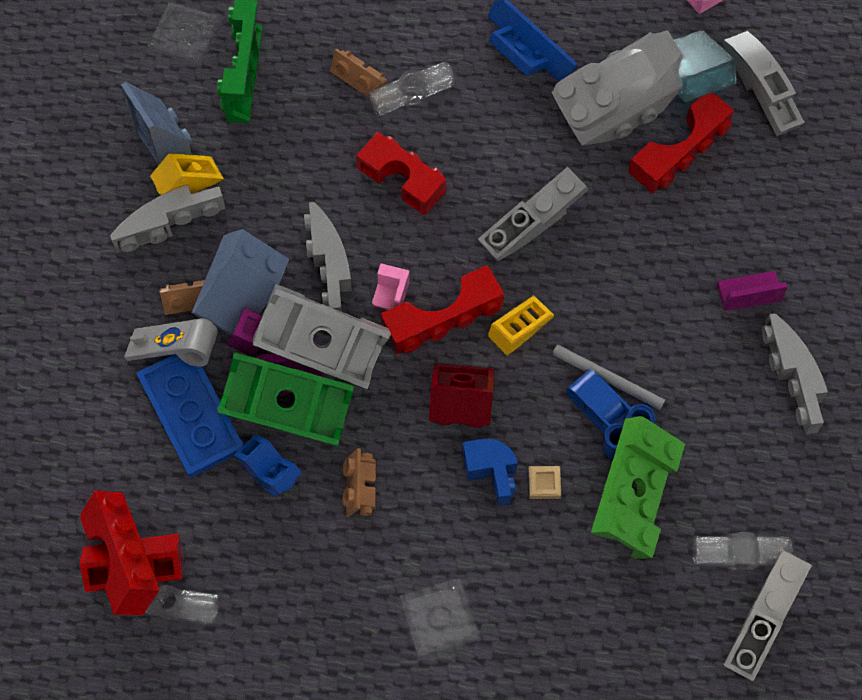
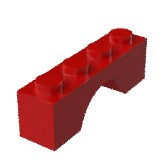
(658, 163)
(413, 326)
(130, 578)

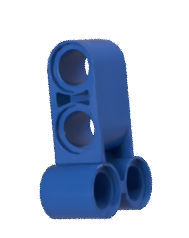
(604, 407)

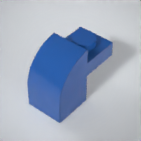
(491, 459)
(267, 465)

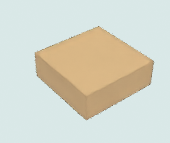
(544, 482)

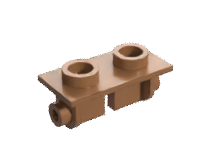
(354, 73)
(180, 297)
(356, 496)

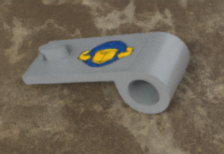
(188, 339)

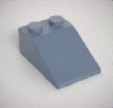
(156, 124)
(239, 279)

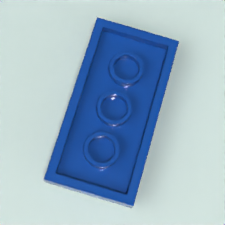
(189, 414)

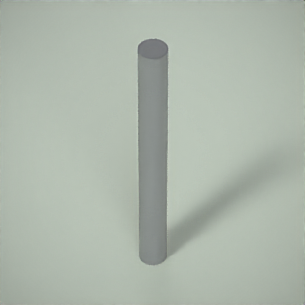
(609, 377)

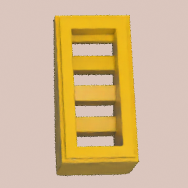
(507, 337)

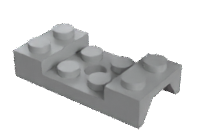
(292, 322)

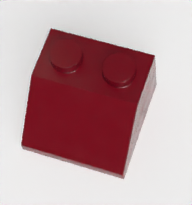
(461, 395)

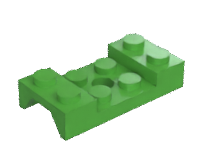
(643, 456)

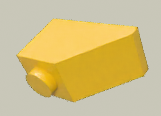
(184, 170)

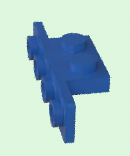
(526, 44)

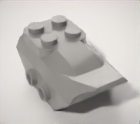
(622, 90)

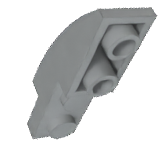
(767, 79)
(534, 216)
(154, 219)
(328, 255)
(794, 362)
(767, 615)

